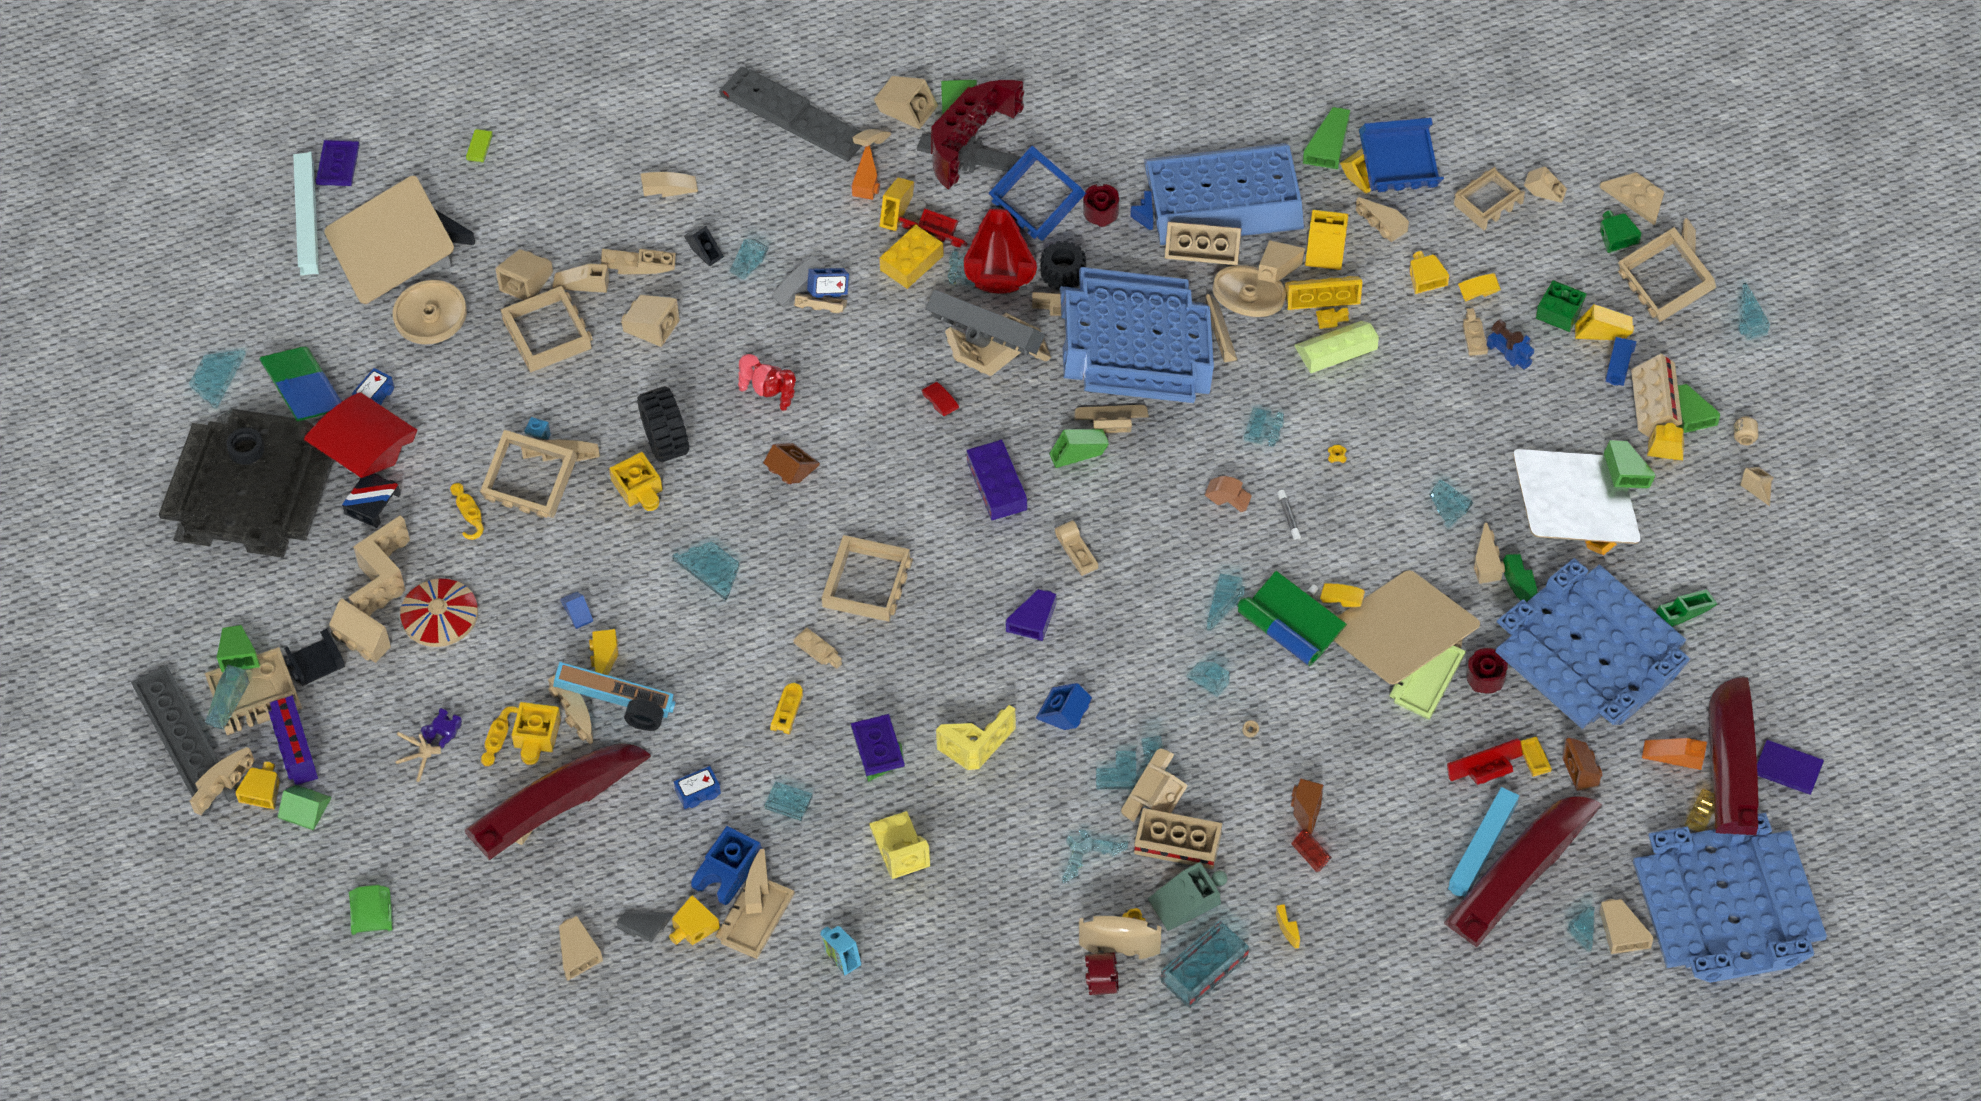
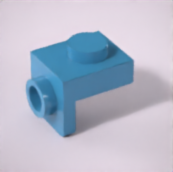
(538, 428)

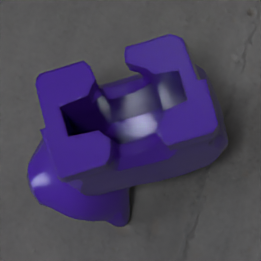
(443, 726)

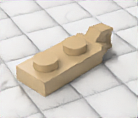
(833, 304)
(1474, 334)
(817, 648)

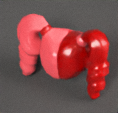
(766, 380)

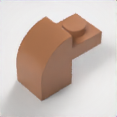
(1229, 490)

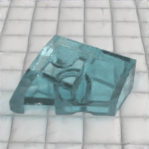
(1449, 502)

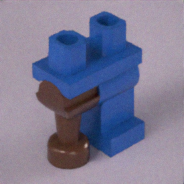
(1511, 345)

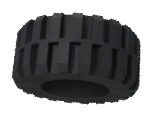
(663, 424)

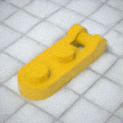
(787, 708)

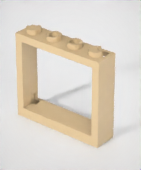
(1651, 249)
(557, 353)
(525, 506)
(873, 549)

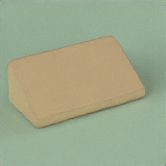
(1689, 234)

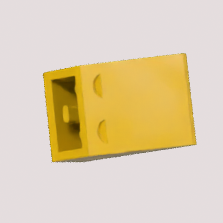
(1326, 239)

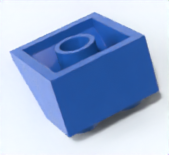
(1065, 706)

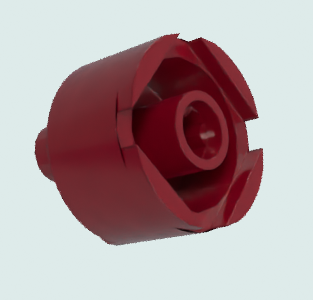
(1101, 205)
(1486, 671)
(1102, 974)

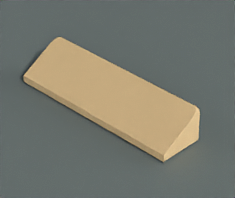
(1220, 330)

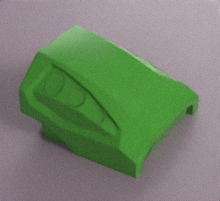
(370, 909)

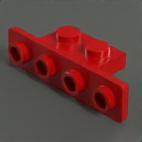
(937, 225)
(1487, 763)

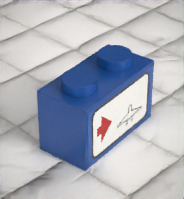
(828, 282)
(376, 386)
(697, 788)

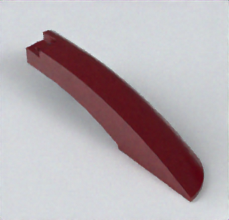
(1734, 758)
(553, 795)
(1520, 867)

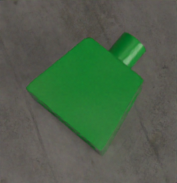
(1618, 231)

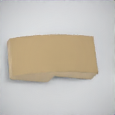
(869, 136)

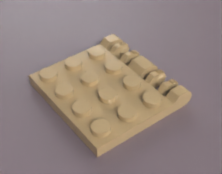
(266, 685)

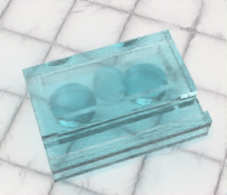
(788, 801)

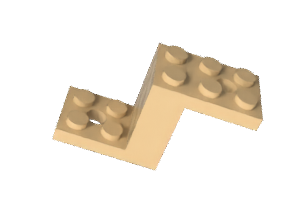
(992, 357)
(374, 561)

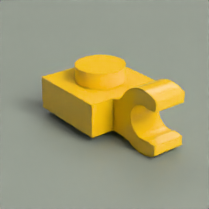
(1328, 318)

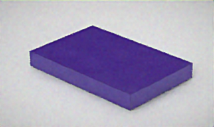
(337, 163)
(877, 745)
(1789, 767)

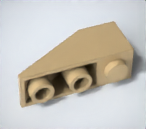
(1385, 219)
(583, 278)
(1487, 561)

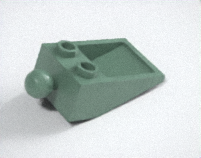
(1182, 900)

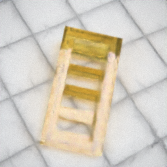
(1705, 799)

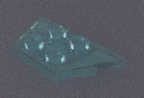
(215, 375)
(711, 567)

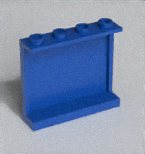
(1399, 154)

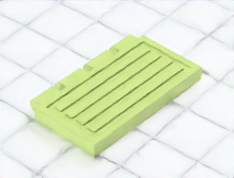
(1427, 685)

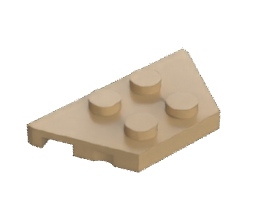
(1636, 194)

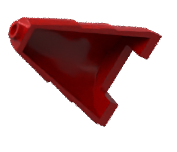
(999, 255)

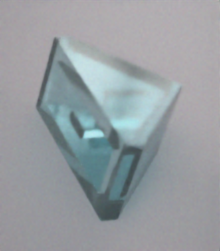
(1582, 928)

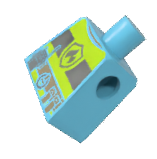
(836, 943)

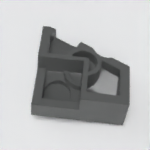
(643, 923)

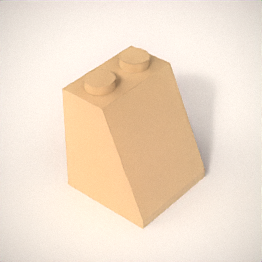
(906, 100)
(523, 274)
(651, 318)

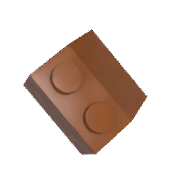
(790, 462)
(1581, 764)
(1307, 803)

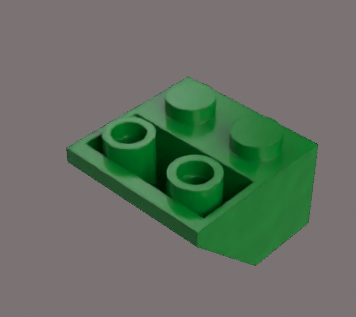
(1560, 306)

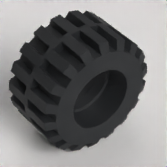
(1058, 254)

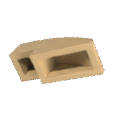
(668, 183)
(756, 884)

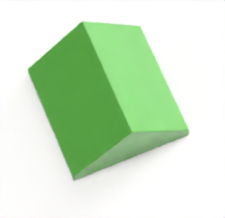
(303, 806)

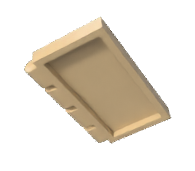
(751, 931)

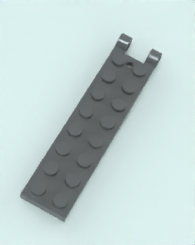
(177, 728)

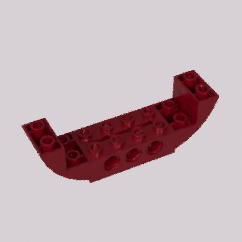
(965, 118)

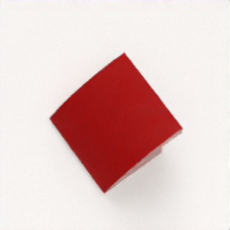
(361, 435)

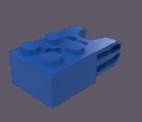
(727, 864)

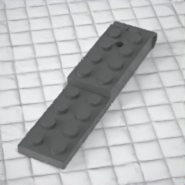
(790, 112)

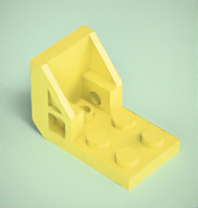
(956, 744)
(899, 845)

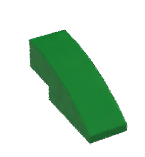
(1519, 580)
(1686, 607)

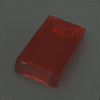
(1311, 850)

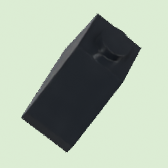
(704, 245)

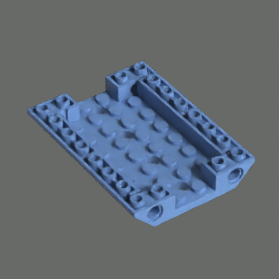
(1255, 206)

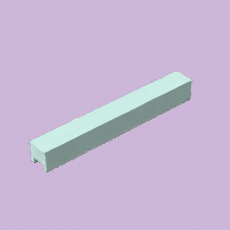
(306, 213)

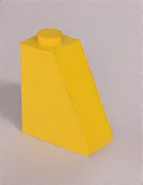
(895, 203)
(1603, 324)

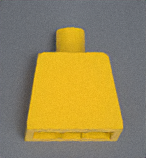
(1427, 273)
(1666, 442)
(259, 787)
(693, 922)

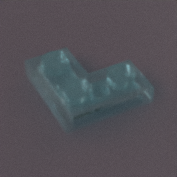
(1120, 777)

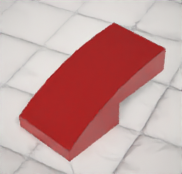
(941, 399)

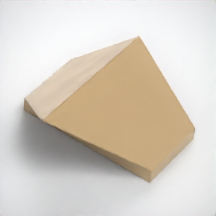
(1758, 483)

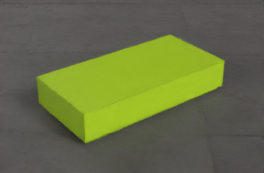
(479, 145)

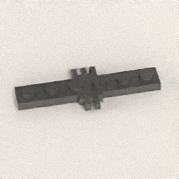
(975, 154)

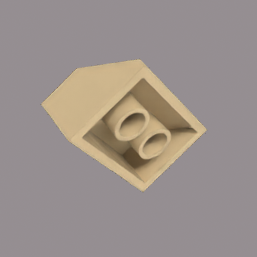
(359, 631)

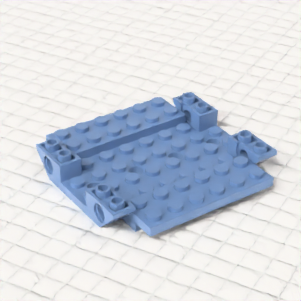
(1136, 358)
(1610, 628)
(1763, 891)

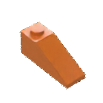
(865, 181)
(1677, 751)

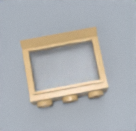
(1488, 197)

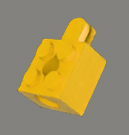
(637, 481)
(535, 730)

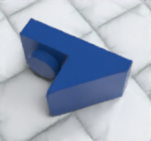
(1144, 213)

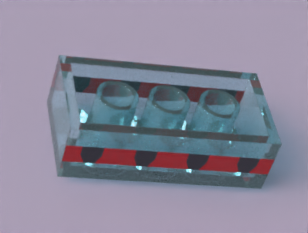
(1204, 964)

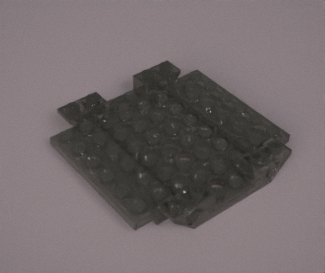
(279, 487)

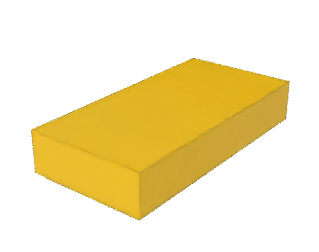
(1535, 756)

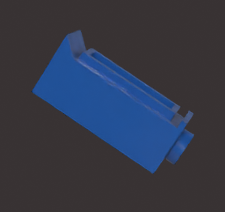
(1620, 361)

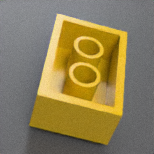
(911, 256)

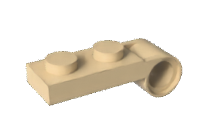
(1076, 549)

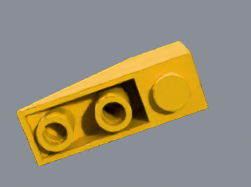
(605, 650)

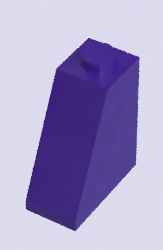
(1033, 615)

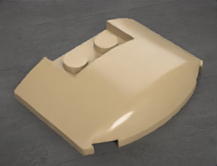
(1119, 935)

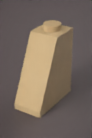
(1279, 261)
(1623, 928)
(577, 948)

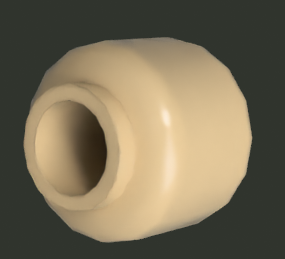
(1746, 430)

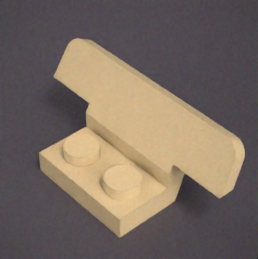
(1112, 418)
(1155, 788)

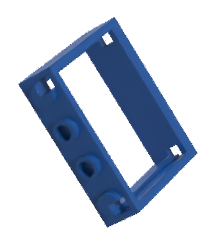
(1016, 173)

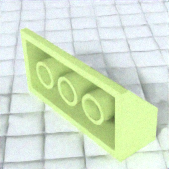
(1338, 346)

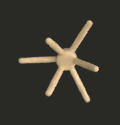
(425, 751)

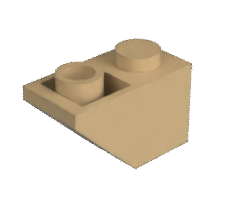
(1545, 185)

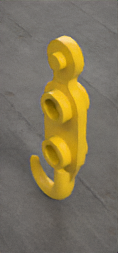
(468, 510)
(496, 736)

